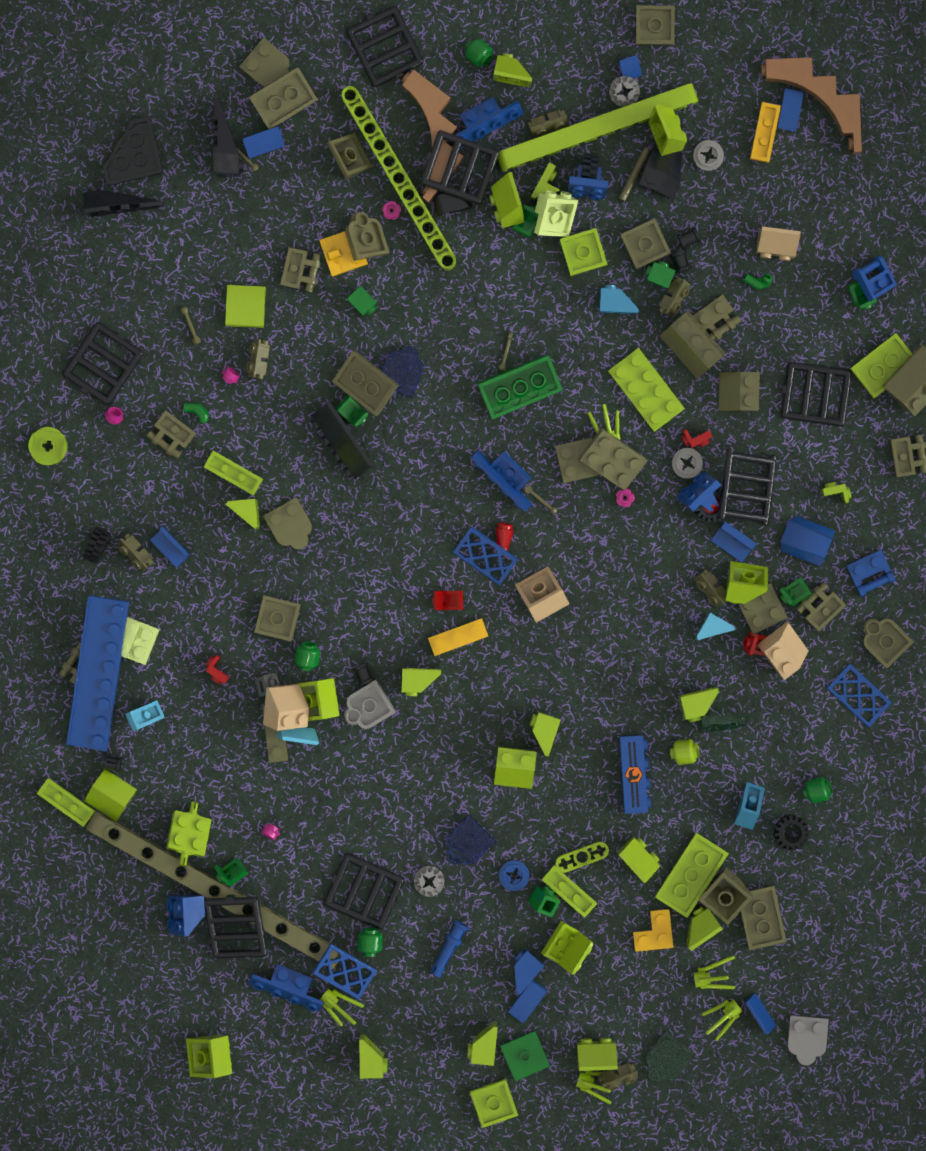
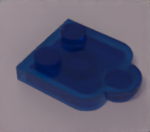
(404, 369)
(468, 842)

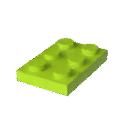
(881, 364)

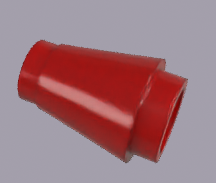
(504, 534)

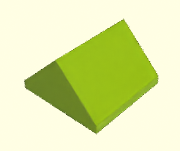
(246, 510)
(110, 795)

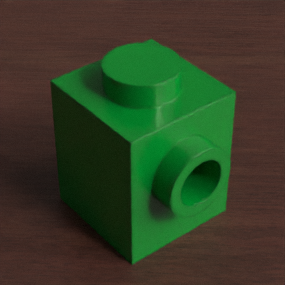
(660, 274)
(362, 301)
(544, 901)

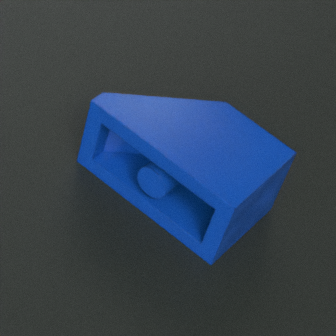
(526, 969)

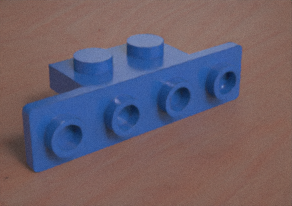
(487, 118)
(506, 475)
(288, 985)

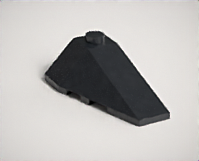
(662, 173)
(104, 202)

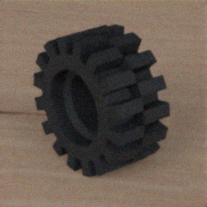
(97, 545)
(802, 836)

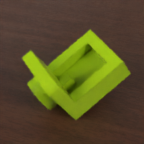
(832, 488)

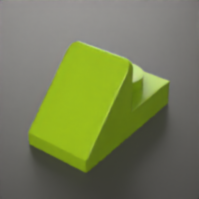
(548, 175)

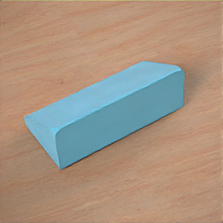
(299, 735)

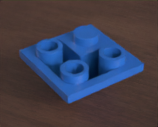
(184, 913)

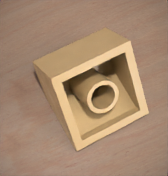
(777, 243)
(542, 594)
(784, 650)
(285, 708)

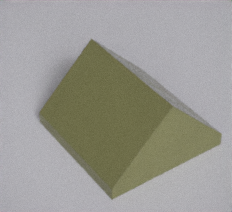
(349, 155)

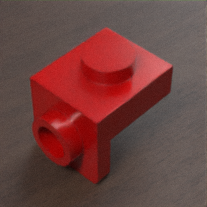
(700, 440)
(448, 600)
(751, 641)
(217, 675)

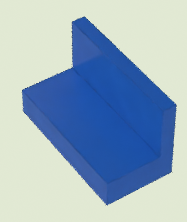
(733, 542)
(170, 547)

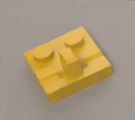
(339, 254)

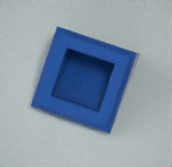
(630, 67)

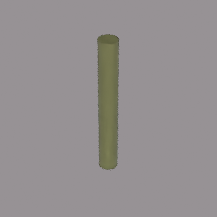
(634, 174)

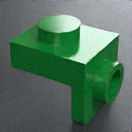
(530, 219)
(858, 297)
(352, 411)
(795, 592)
(231, 872)

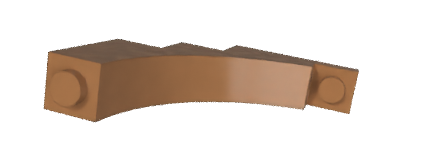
(432, 103)
(842, 108)

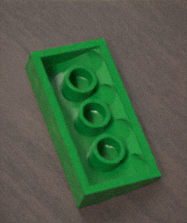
(519, 386)

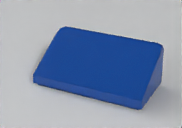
(263, 142)
(760, 1013)

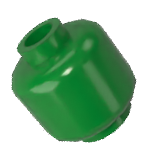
(478, 53)
(307, 656)
(818, 790)
(370, 941)

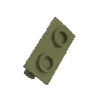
(540, 127)
(671, 305)
(258, 350)
(129, 547)
(706, 583)
(625, 1076)

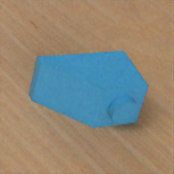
(615, 301)
(749, 806)

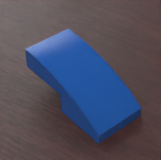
(790, 109)
(527, 1001)

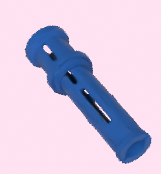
(453, 940)

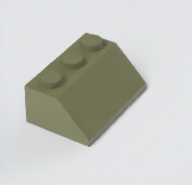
(692, 344)
(909, 383)

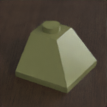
(726, 896)

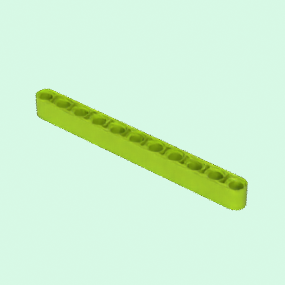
(594, 127)
(392, 171)

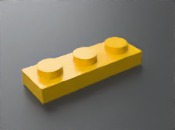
(765, 132)
(458, 637)

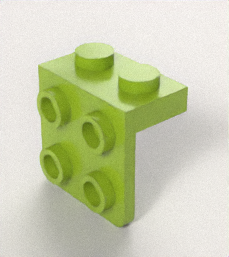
(567, 947)

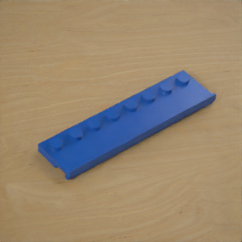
(97, 672)

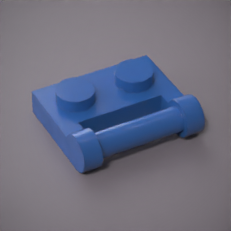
(877, 284)
(868, 566)

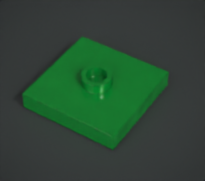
(525, 1055)

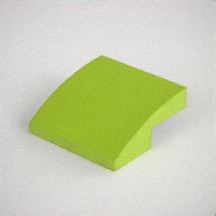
(245, 306)

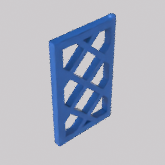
(500, 552)
(843, 698)
(346, 986)

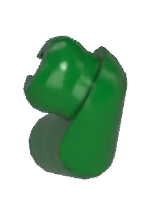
(758, 283)
(200, 411)

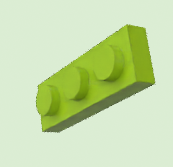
(233, 473)
(66, 802)
(569, 891)

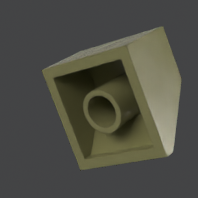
(739, 391)

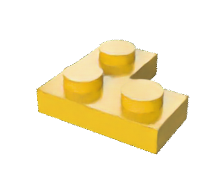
(660, 935)

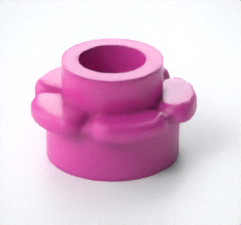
(391, 215)
(230, 375)
(114, 415)
(625, 503)
(270, 831)

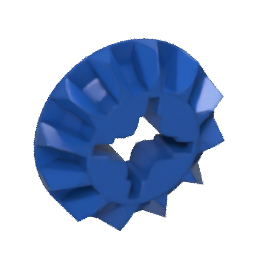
(522, 871)

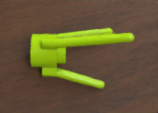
(616, 433)
(704, 980)
(330, 1001)
(731, 1012)
(585, 1083)

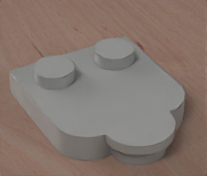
(368, 706)
(807, 1037)

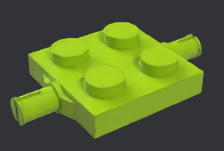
(188, 834)

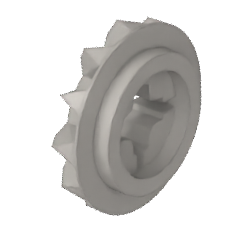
(616, 86)
(704, 147)
(696, 462)
(419, 881)

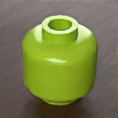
(684, 751)

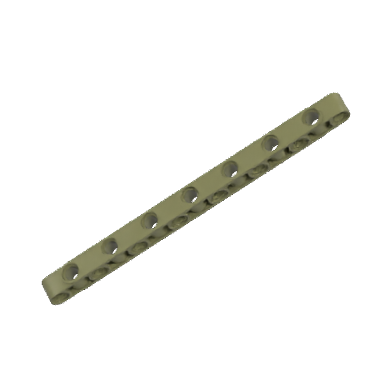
(201, 883)

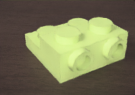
(555, 213)
(138, 640)

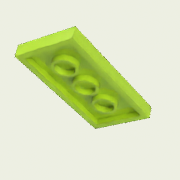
(646, 389)
(691, 875)

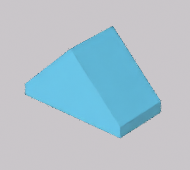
(713, 626)

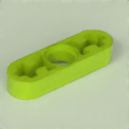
(566, 856)

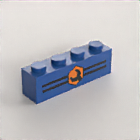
(633, 774)

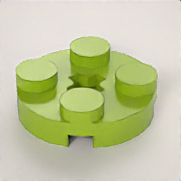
(41, 437)

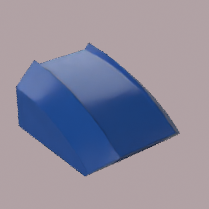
(806, 540)

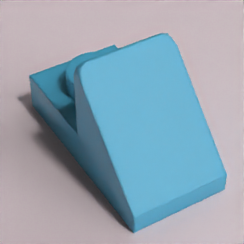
(145, 715)

